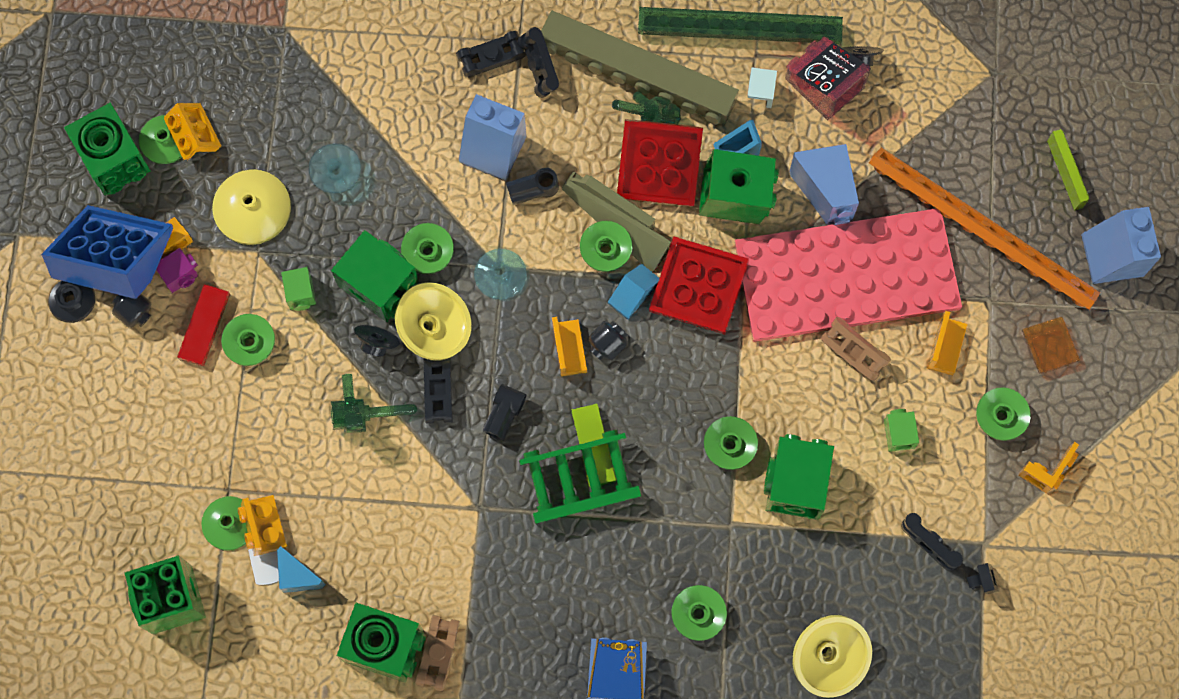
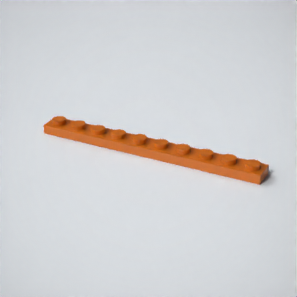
(989, 231)

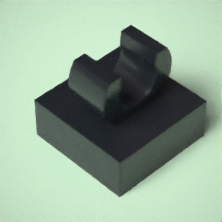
(985, 579)

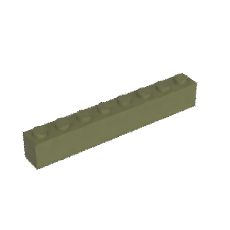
(639, 68)

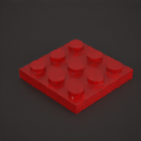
(659, 162)
(699, 285)

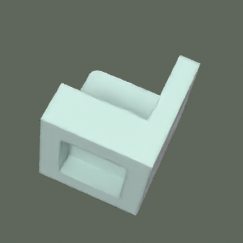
(762, 85)

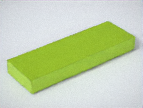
(1068, 169)
(588, 429)

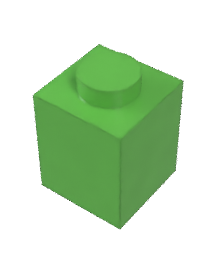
(298, 289)
(901, 430)

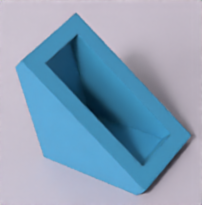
(741, 140)
(633, 290)
(294, 575)

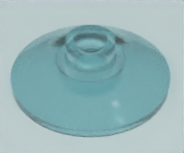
(330, 158)
(503, 285)

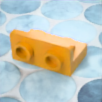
(191, 129)
(262, 525)

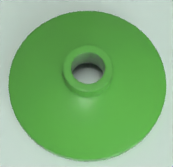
(155, 149)
(605, 234)
(427, 236)
(244, 328)
(1012, 405)
(733, 430)
(217, 534)
(699, 598)

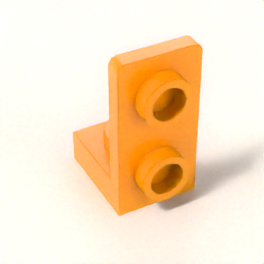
(1038, 476)

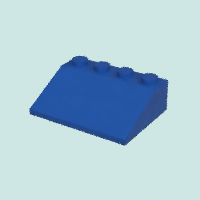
(108, 251)

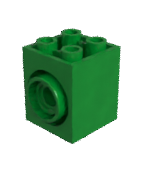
(107, 149)
(738, 186)
(375, 275)
(798, 477)
(164, 595)
(397, 651)

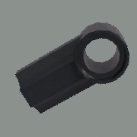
(530, 188)
(506, 406)

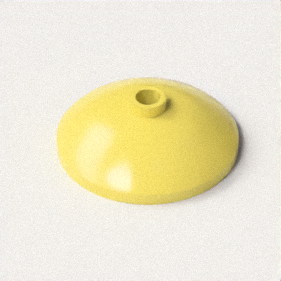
(254, 221)
(442, 312)
(843, 663)

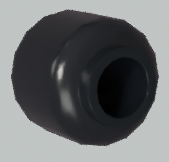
(131, 310)
(607, 340)

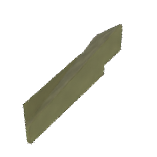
(607, 205)

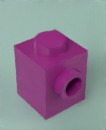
(177, 270)

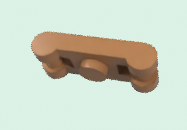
(855, 349)
(437, 652)

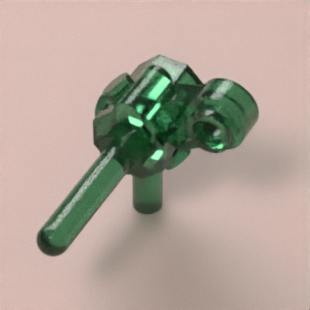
(653, 110)
(352, 413)

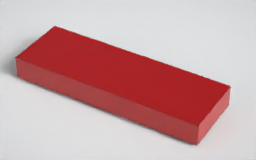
(203, 325)

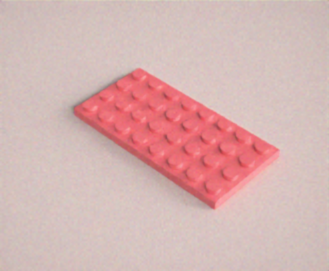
(848, 271)

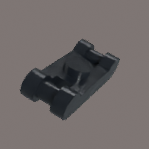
(490, 54)
(539, 61)
(438, 390)
(931, 543)

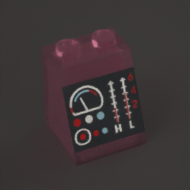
(827, 76)

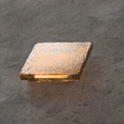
(1050, 345)

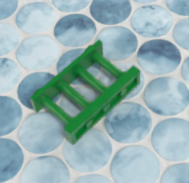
(572, 502)

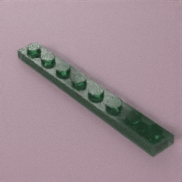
(739, 25)

